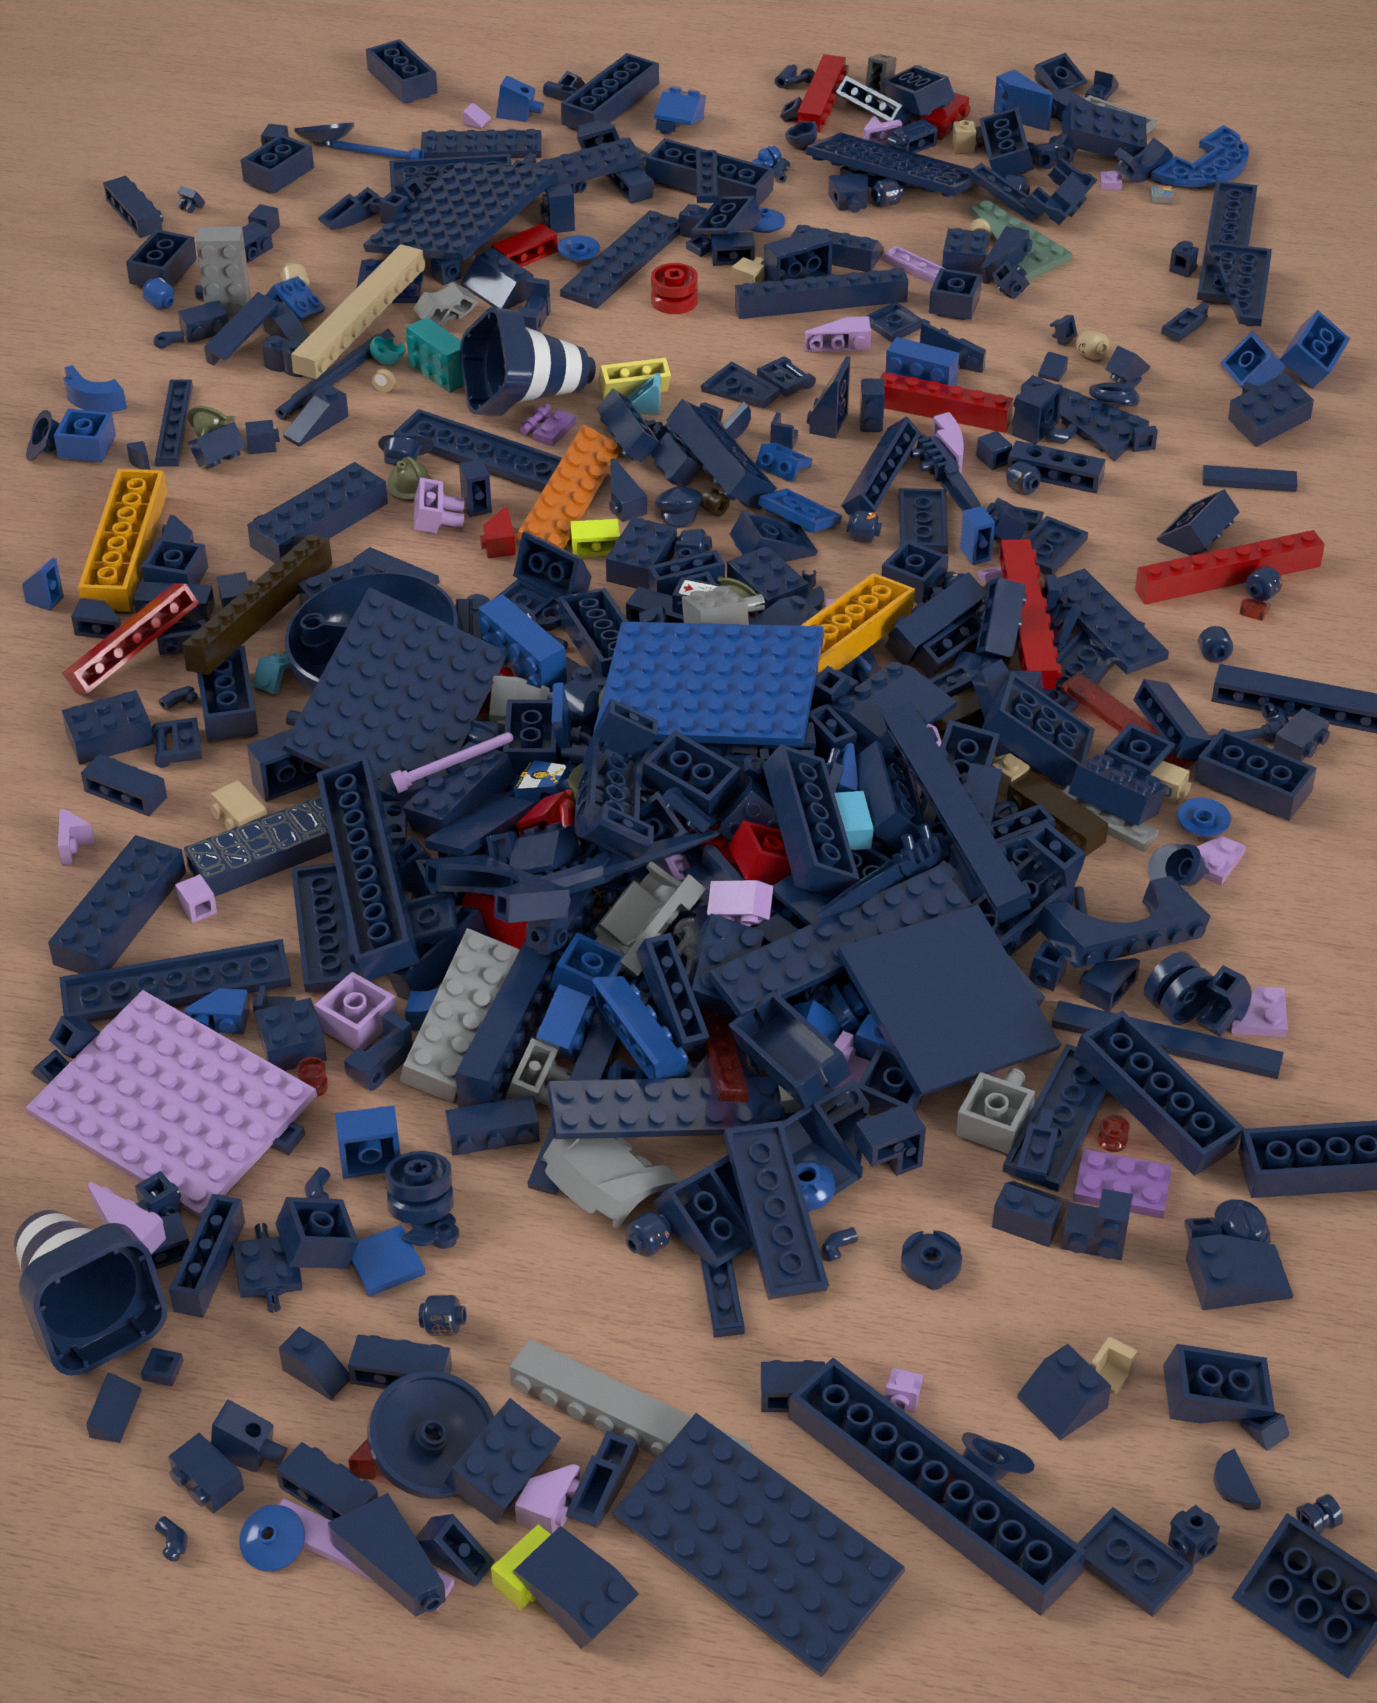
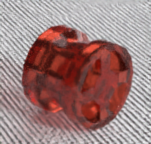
(1113, 1133)

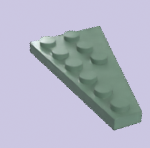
(1044, 253)

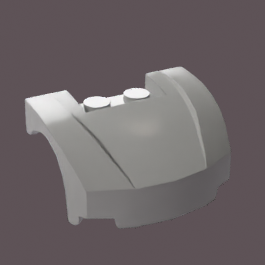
(645, 912)
(605, 1175)

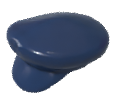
(1116, 393)
(679, 505)

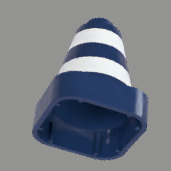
(517, 364)
(86, 1290)

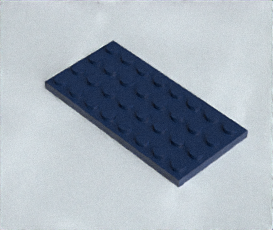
(892, 163)
(759, 1543)

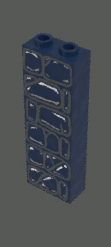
(261, 847)

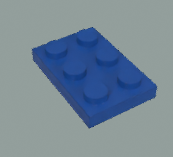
(799, 510)

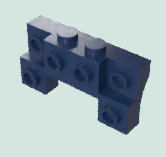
(1066, 198)

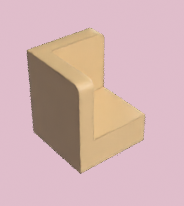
(1115, 1363)

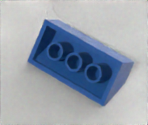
(638, 1028)

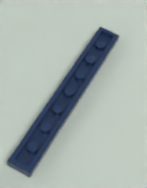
(1180, 1041)
(590, 1066)

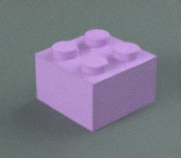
(354, 1011)

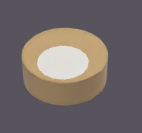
(383, 380)

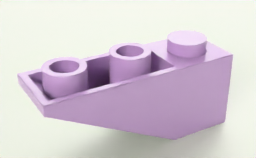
(840, 335)
(114, 1209)

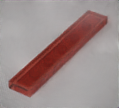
(1111, 710)
(724, 1059)

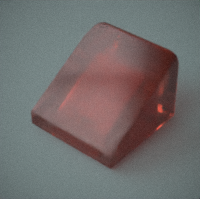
(1254, 608)
(362, 1464)

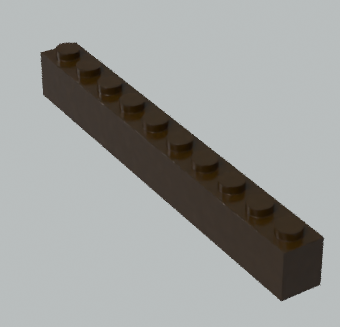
(256, 605)

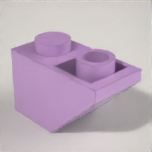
(547, 1498)

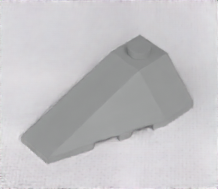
(513, 689)

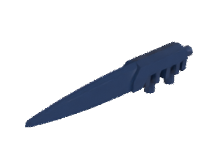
(941, 463)
(909, 863)
(605, 865)

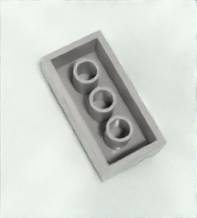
(223, 267)

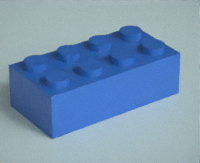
(530, 649)

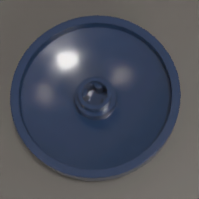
(424, 1429)

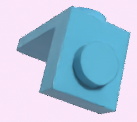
(270, 672)

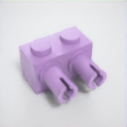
(430, 507)

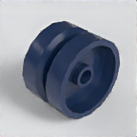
(1178, 988)
(419, 1187)

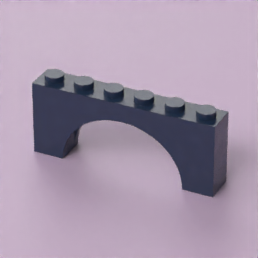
(516, 892)
(1088, 940)

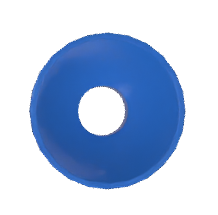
(821, 1189)

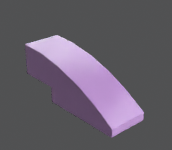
(950, 435)

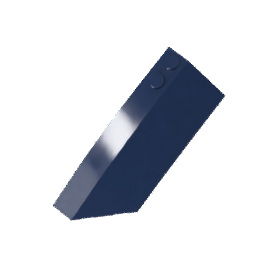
(707, 1206)

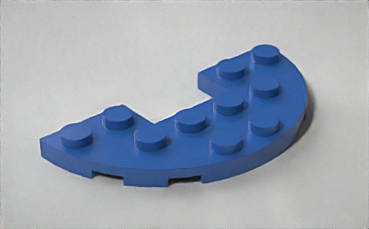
(1223, 162)

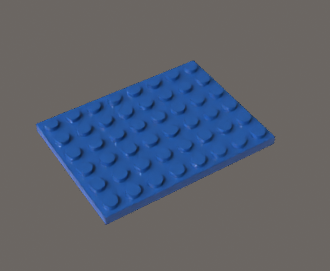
(718, 679)

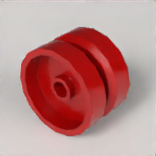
(674, 288)

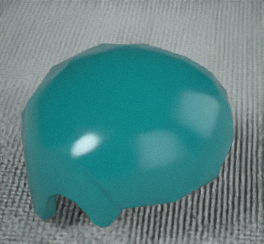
(386, 351)

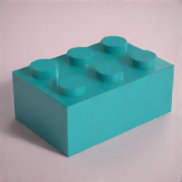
(435, 353)

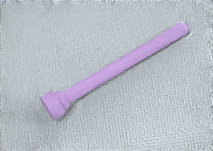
(404, 779)

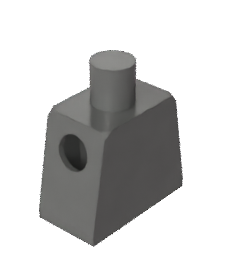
(879, 69)

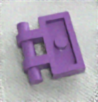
(553, 425)

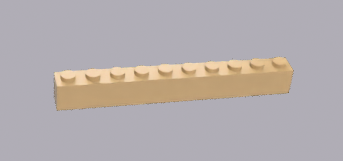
(357, 311)

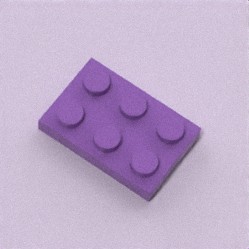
(1142, 1178)

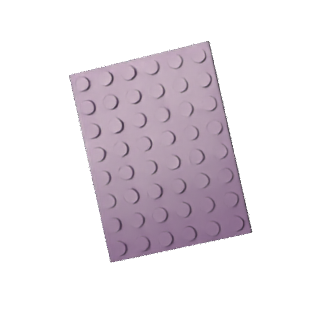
(172, 1101)

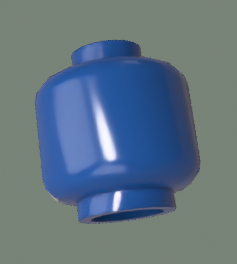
(158, 293)

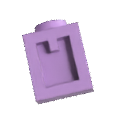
(904, 1389)

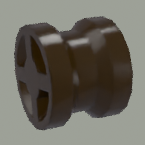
(715, 502)

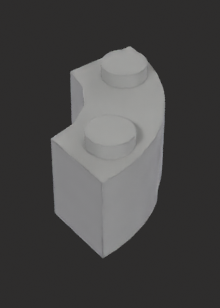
(446, 304)

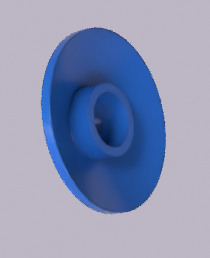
(770, 221)
(578, 247)
(1204, 817)
(284, 1544)

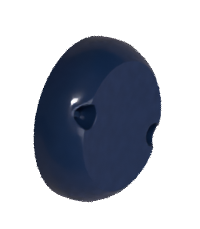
(327, 614)

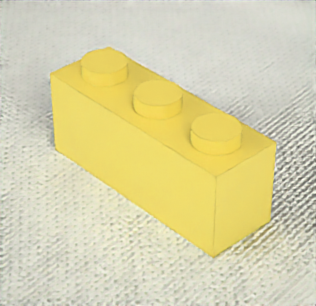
(631, 375)

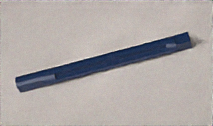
(329, 377)

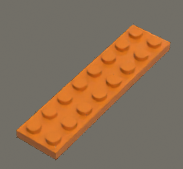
(571, 487)

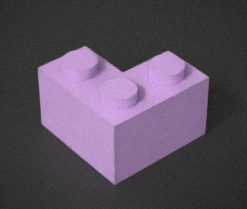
(741, 901)

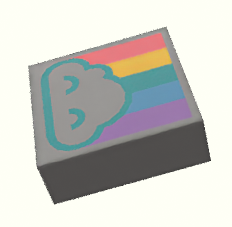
(1161, 194)

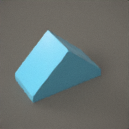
(648, 396)

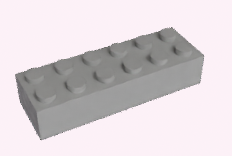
(457, 1014)

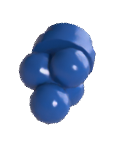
(768, 156)

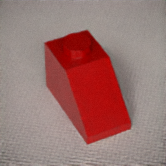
(499, 535)

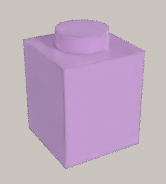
(196, 898)

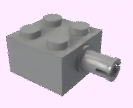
(719, 607)
(995, 1110)

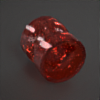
(313, 1072)

